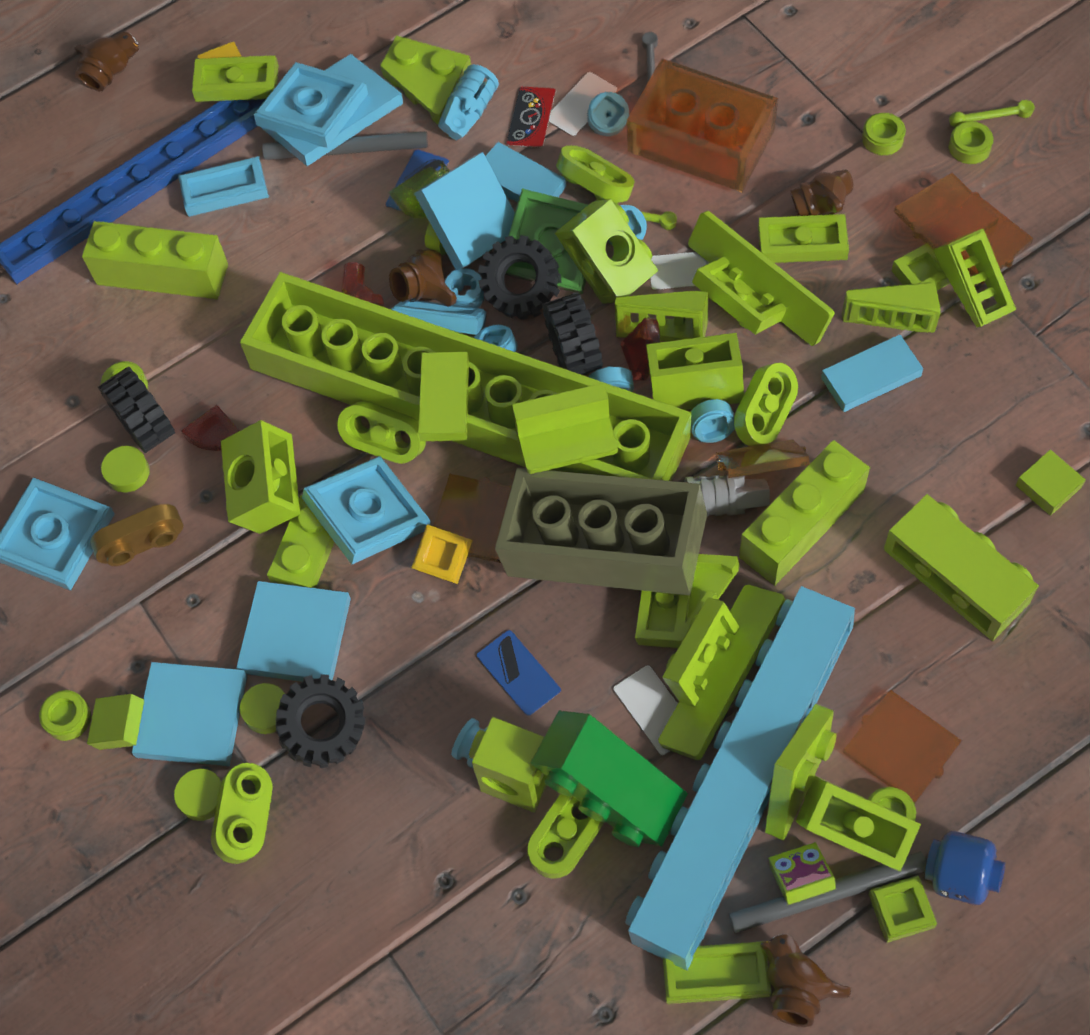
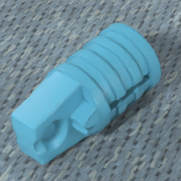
(468, 101)

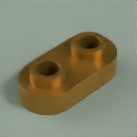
(137, 533)

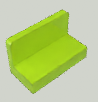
(565, 428)

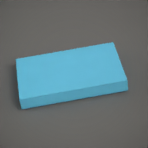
(380, 101)

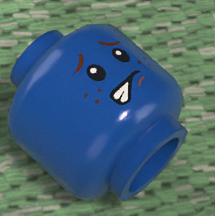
(964, 867)

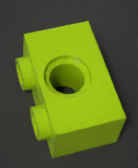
(586, 240)
(260, 477)
(503, 764)

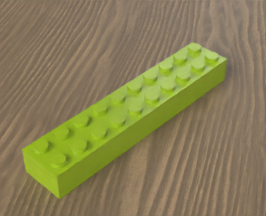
(375, 356)

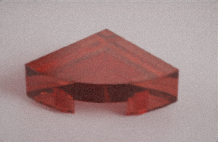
(635, 347)
(210, 429)

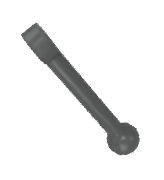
(649, 42)

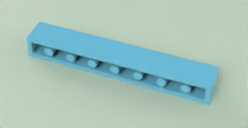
(738, 783)

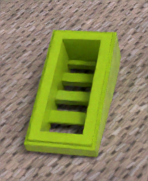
(983, 258)
(687, 307)
(896, 307)

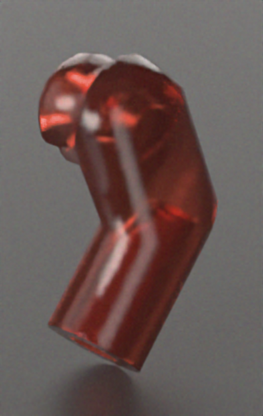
(354, 284)

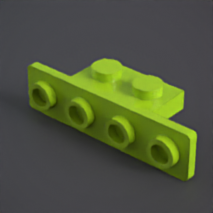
(752, 284)
(714, 665)

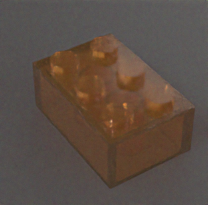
(701, 124)

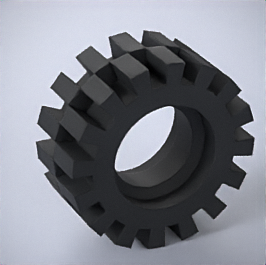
(501, 259)
(572, 334)
(136, 409)
(326, 692)

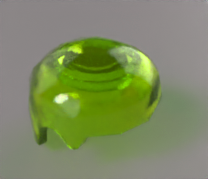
(404, 195)

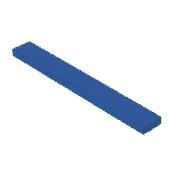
(126, 186)

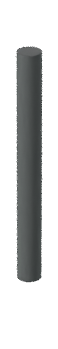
(359, 144)
(845, 887)

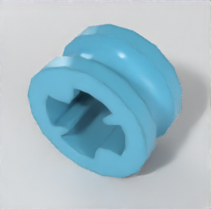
(466, 277)
(464, 740)

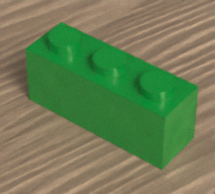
(608, 779)

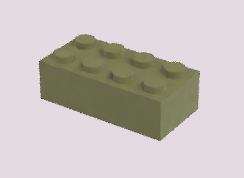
(603, 531)

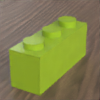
(155, 260)
(803, 512)
(960, 566)

